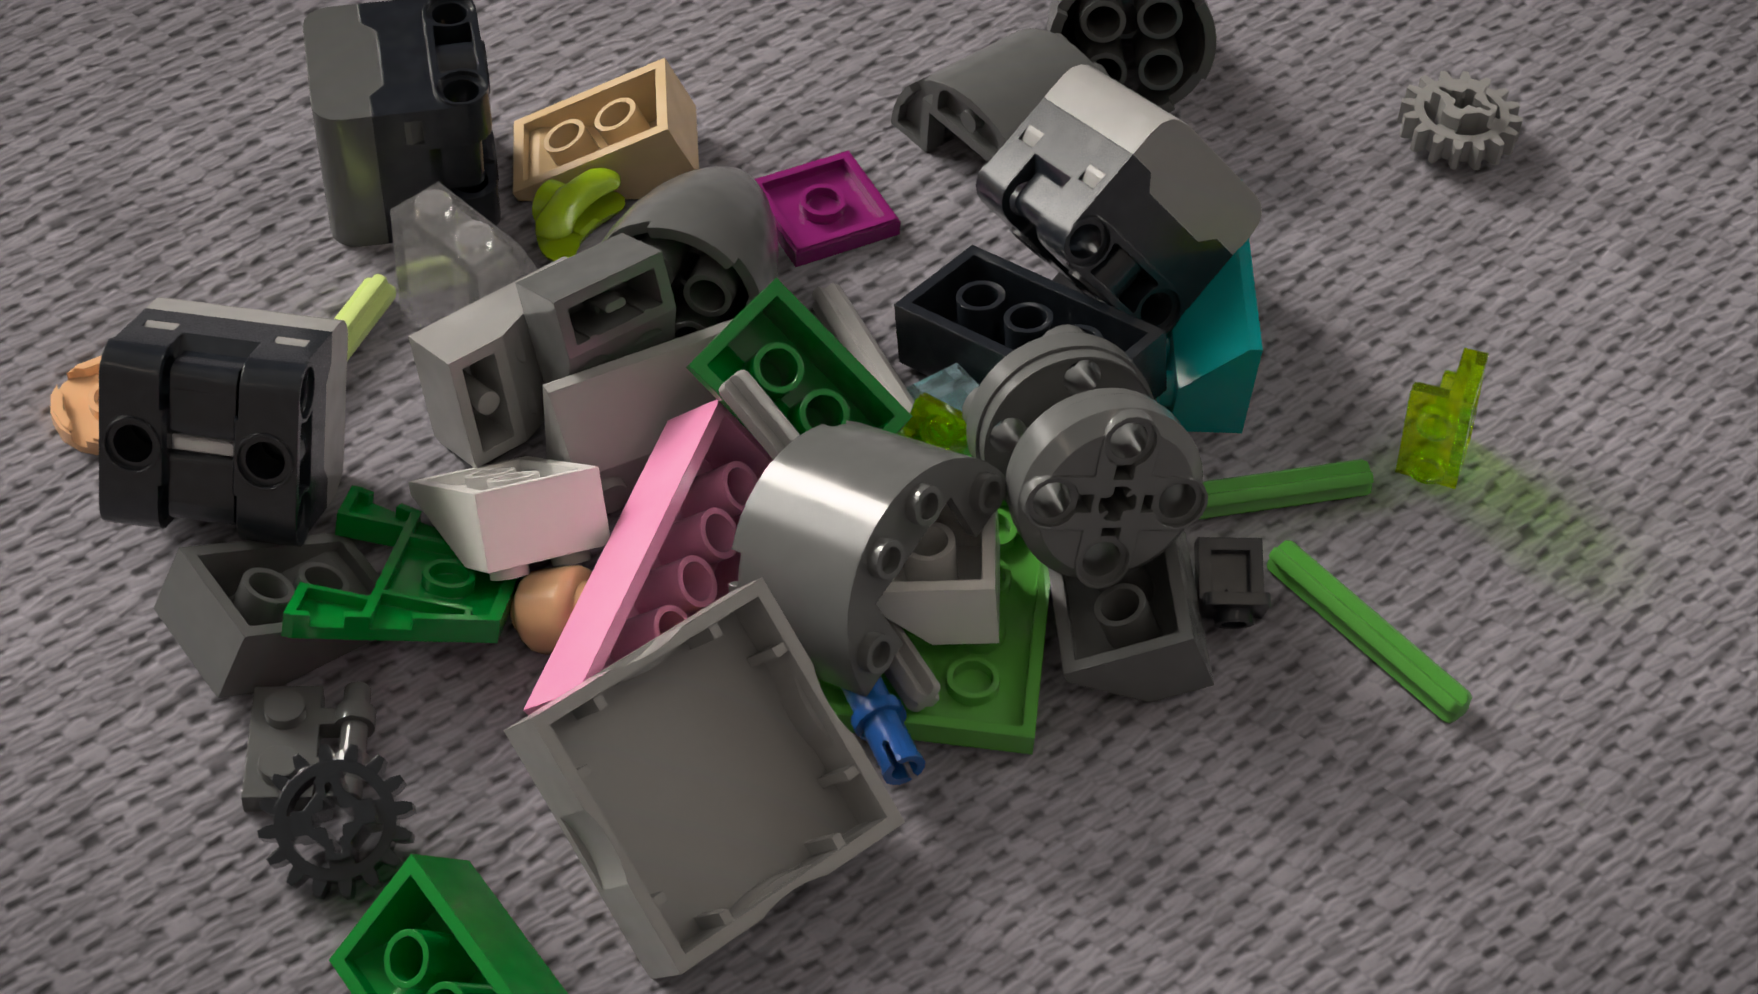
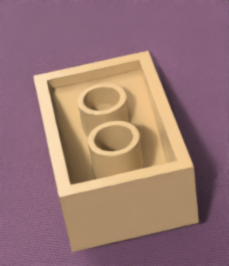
(631, 124)

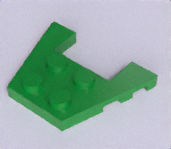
(418, 595)

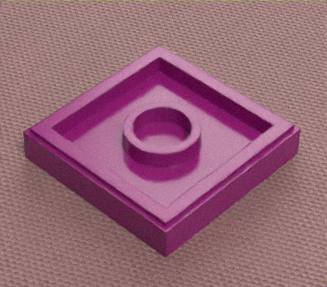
(827, 208)

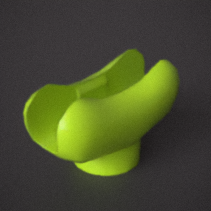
(574, 210)

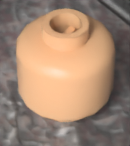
(545, 604)

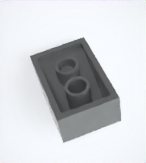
(231, 600)

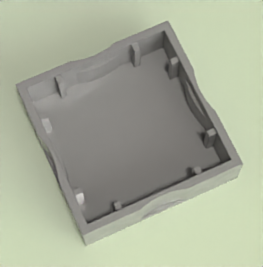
(704, 779)

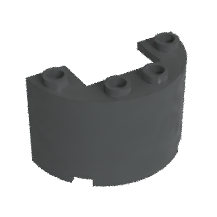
(987, 91)
(837, 527)

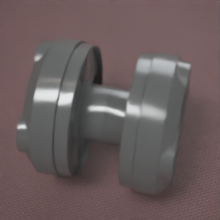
(1086, 454)

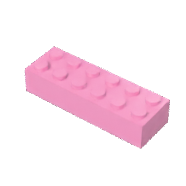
(666, 549)

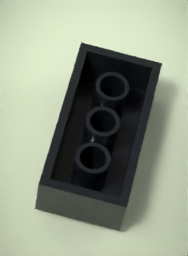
(989, 307)

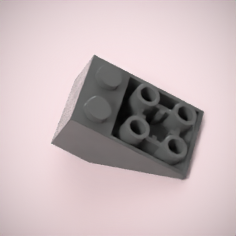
(598, 306)

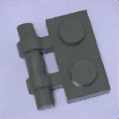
(292, 723)

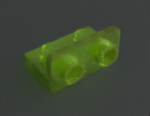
(1442, 423)

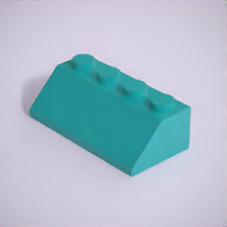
(1216, 352)

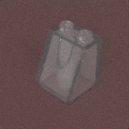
(449, 255)

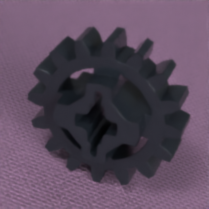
(305, 825)

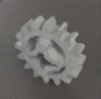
(1459, 120)

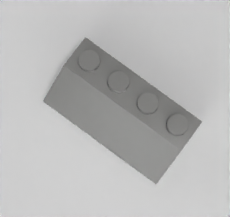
(620, 409)

